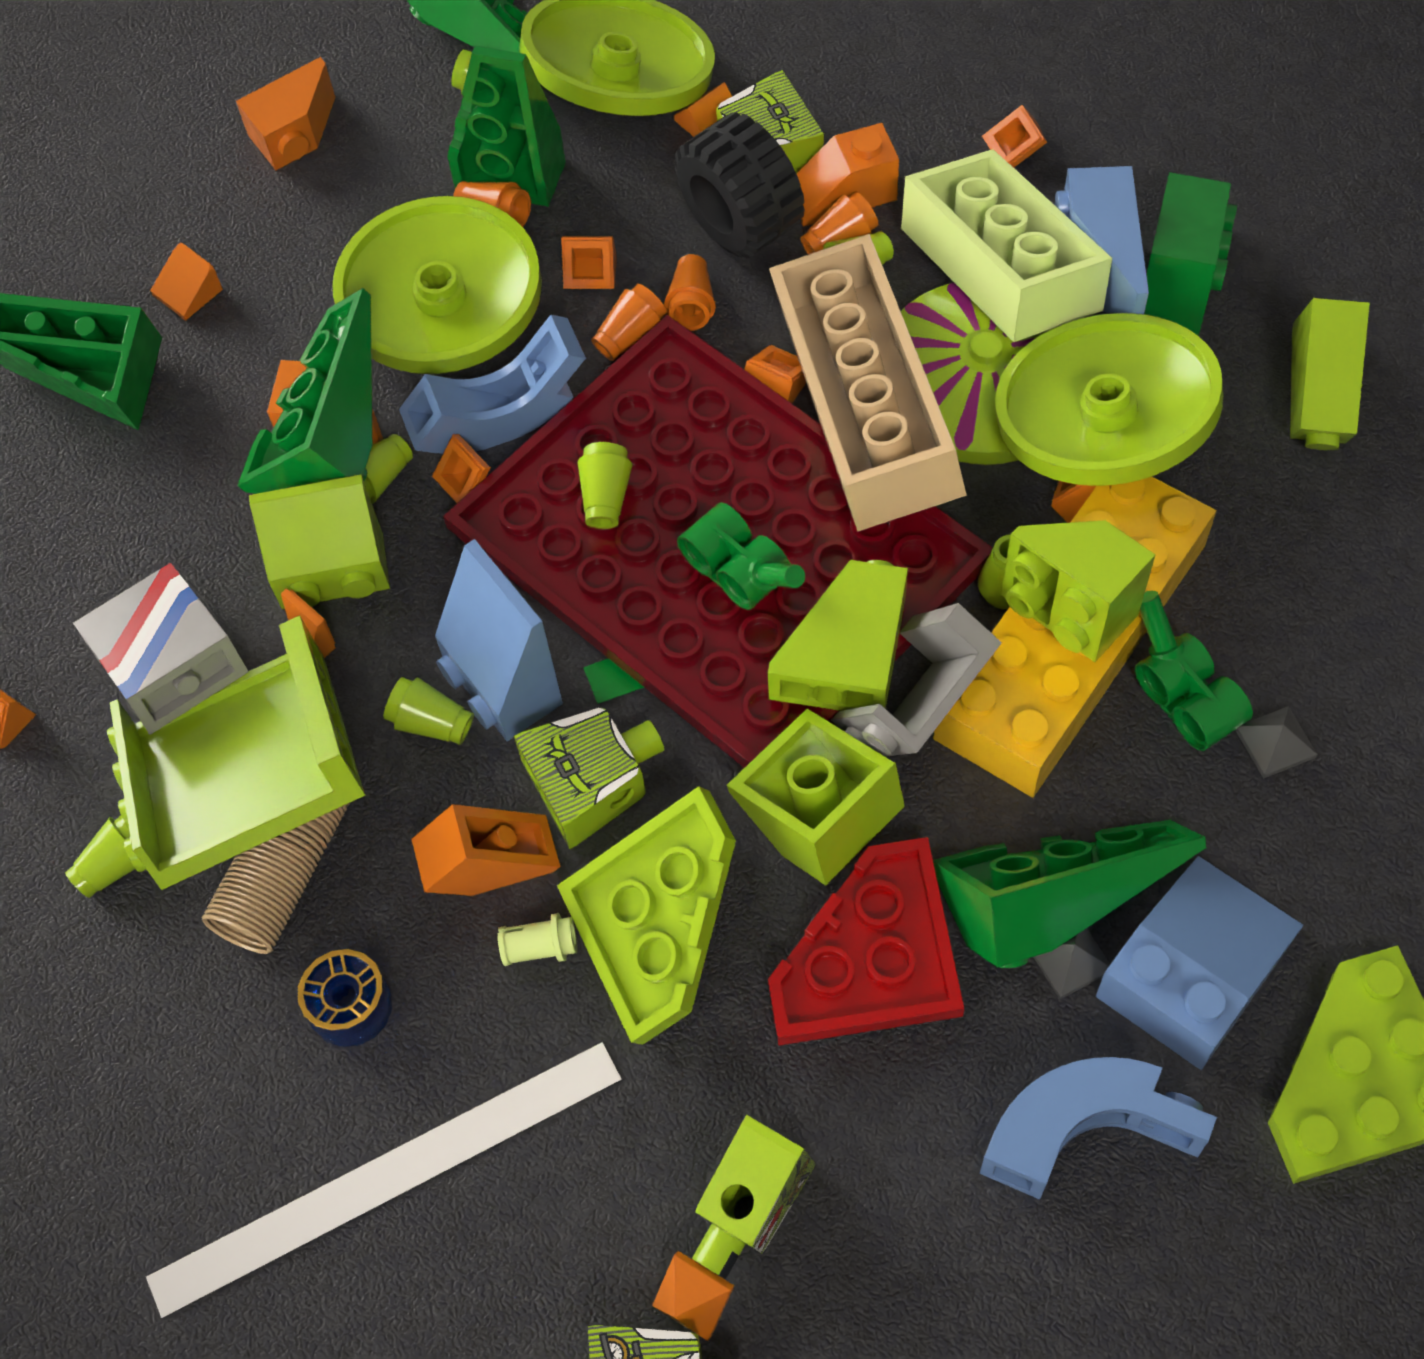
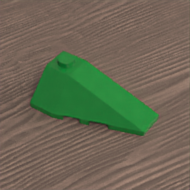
(475, 22)
(506, 127)
(325, 410)
(1044, 897)

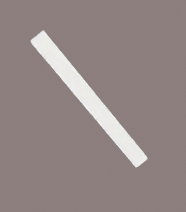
(381, 1180)

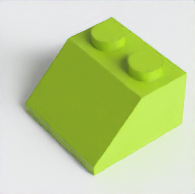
(321, 540)
(818, 795)

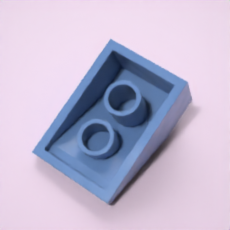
(1106, 210)
(495, 647)
(1197, 961)

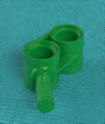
(744, 568)
(1176, 682)

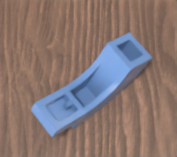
(498, 404)
(1084, 1098)

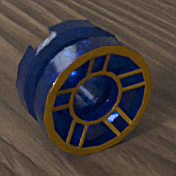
(330, 980)

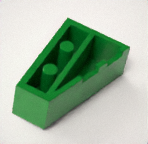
(1189, 249)
(82, 351)

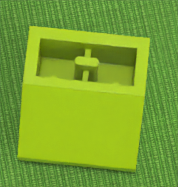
(1077, 581)

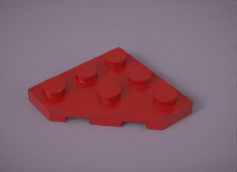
(871, 953)

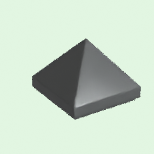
(1276, 742)
(1073, 964)

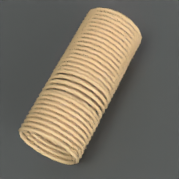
(267, 883)

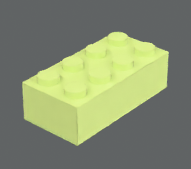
(1005, 244)

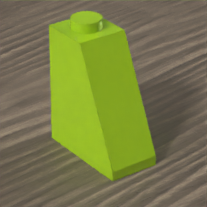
(1327, 372)
(845, 643)

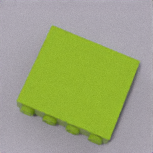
(235, 765)

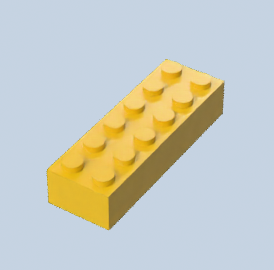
(1032, 688)

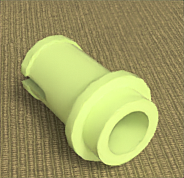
(538, 940)

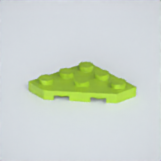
(652, 911)
(1357, 1071)

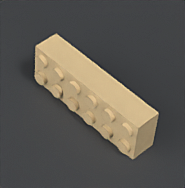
(867, 384)

